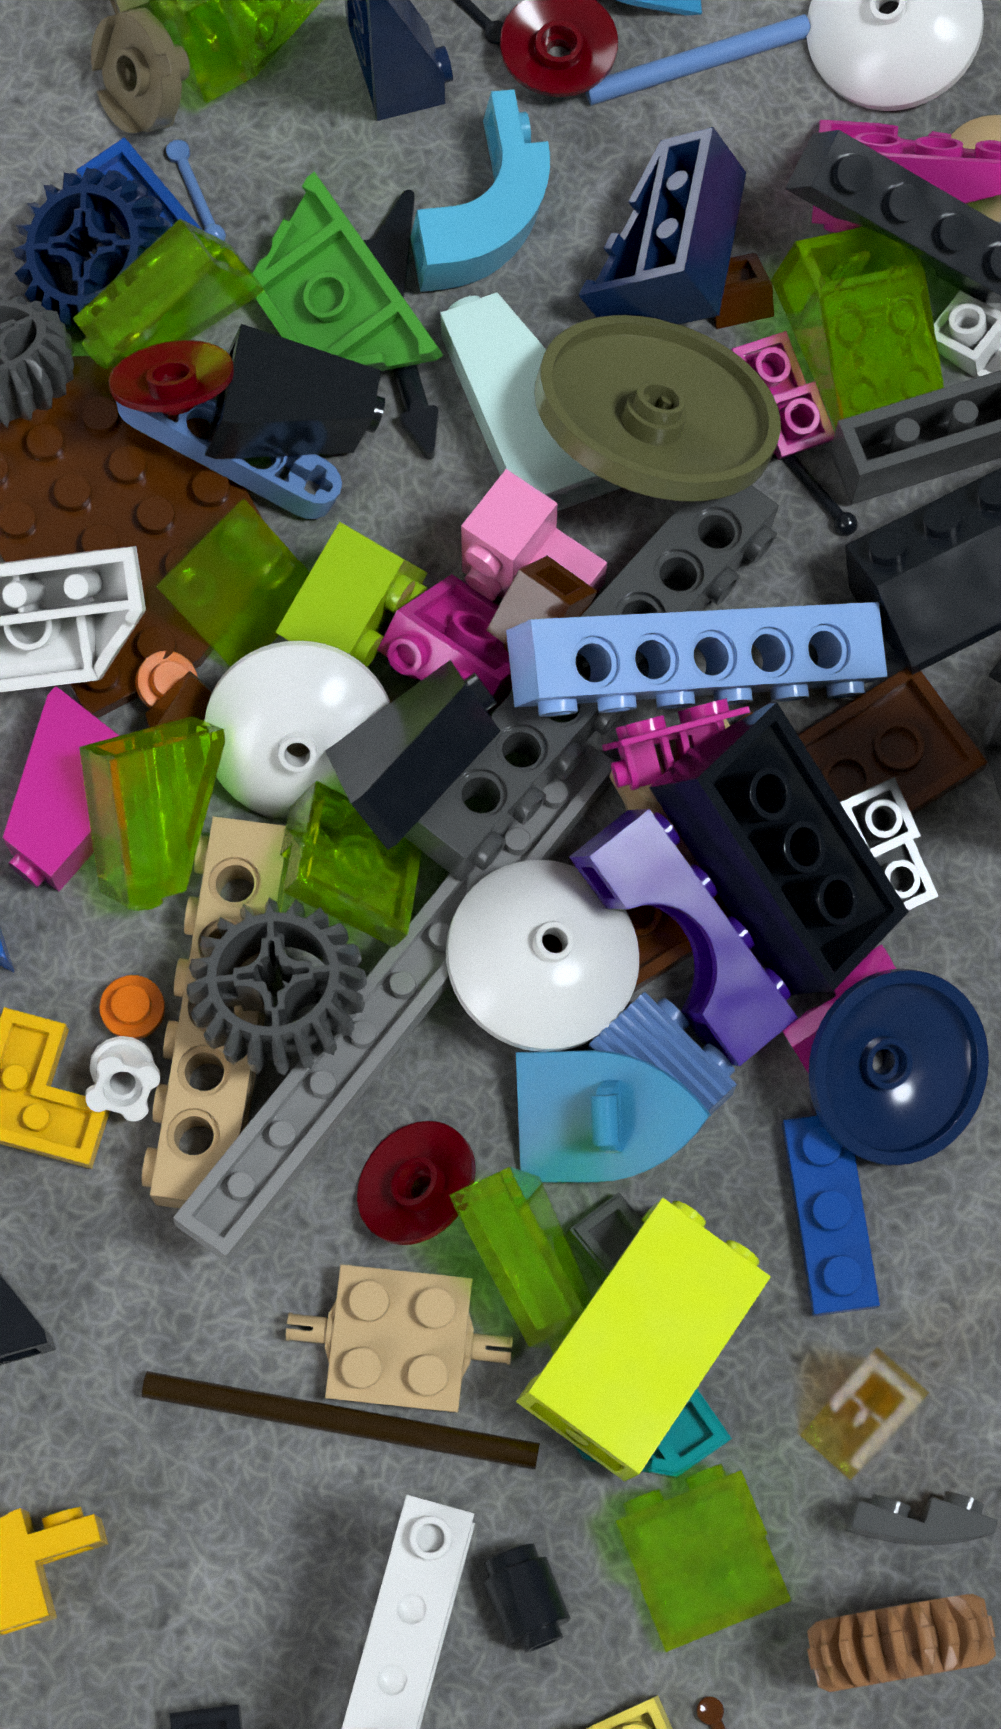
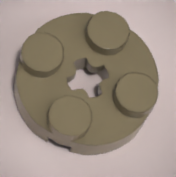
(138, 70)

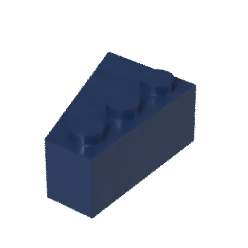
(678, 238)

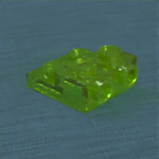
(346, 867)
(701, 1557)

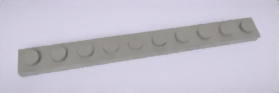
(396, 999)

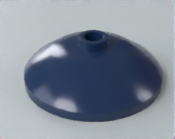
(928, 1074)

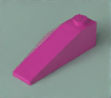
(935, 158)

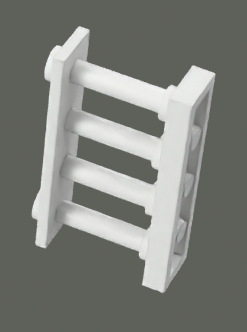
(410, 1617)

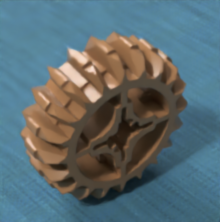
(901, 1642)

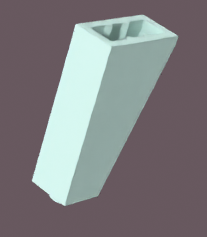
(498, 372)

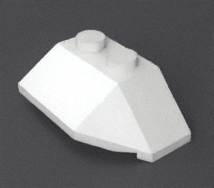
(66, 616)

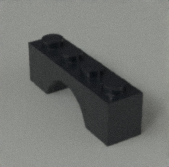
(885, 197)

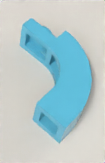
(478, 237)

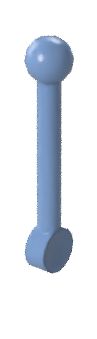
(178, 153)

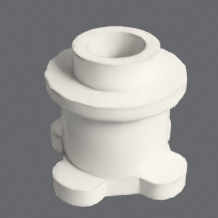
(122, 1077)

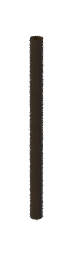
(340, 1420)

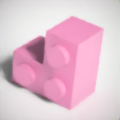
(514, 529)

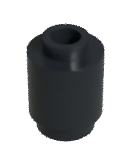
(526, 1597)

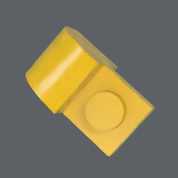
(23, 1581)

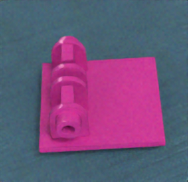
(636, 741)

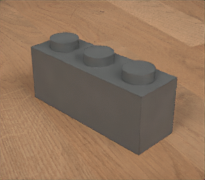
(919, 438)

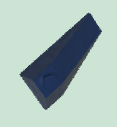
(397, 56)

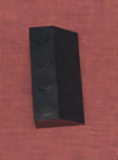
(935, 573)
(781, 850)

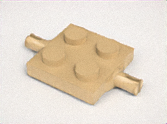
(399, 1338)

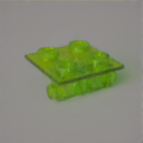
(236, 584)

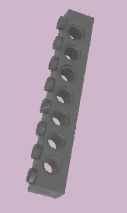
(468, 839)

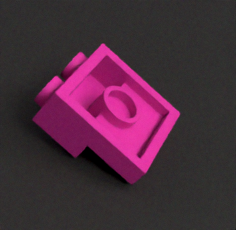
(446, 626)

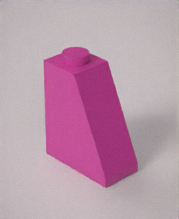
(50, 814)

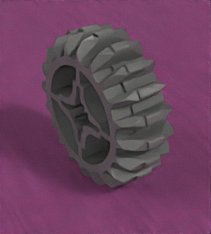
(33, 358)
(225, 984)

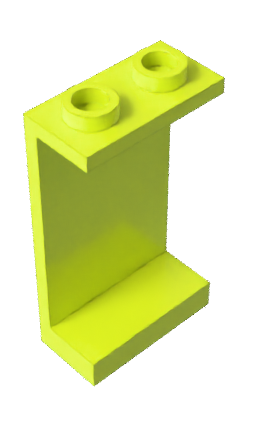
(646, 1339)

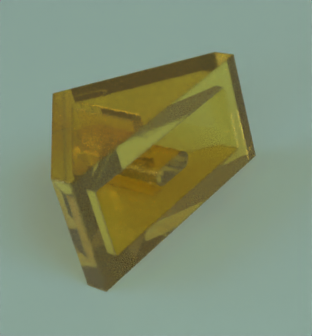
(864, 1413)

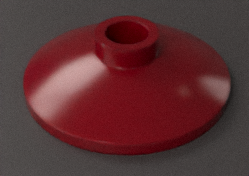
(578, 26)
(171, 376)
(399, 1171)

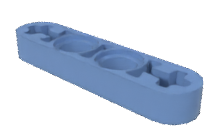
(264, 482)

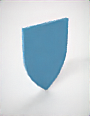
(599, 1115)

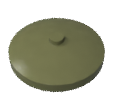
(657, 408)

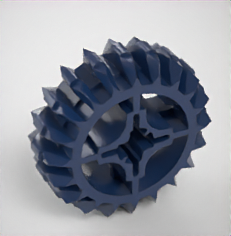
(72, 226)

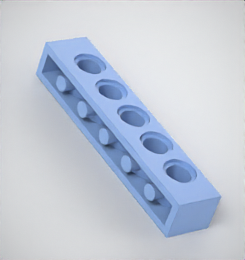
(843, 634)

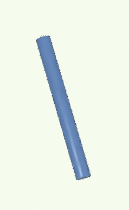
(699, 59)

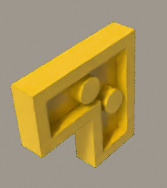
(33, 1112)

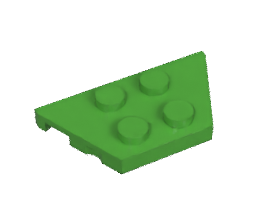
(333, 291)

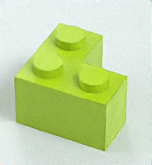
(351, 595)

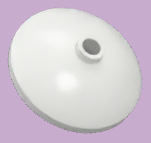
(896, 56)
(283, 698)
(519, 986)

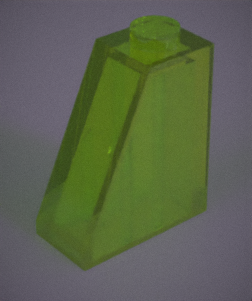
(167, 295)
(150, 807)
(525, 1253)

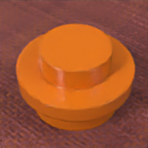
(159, 675)
(132, 1007)

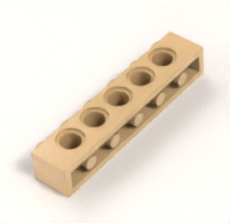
(231, 852)

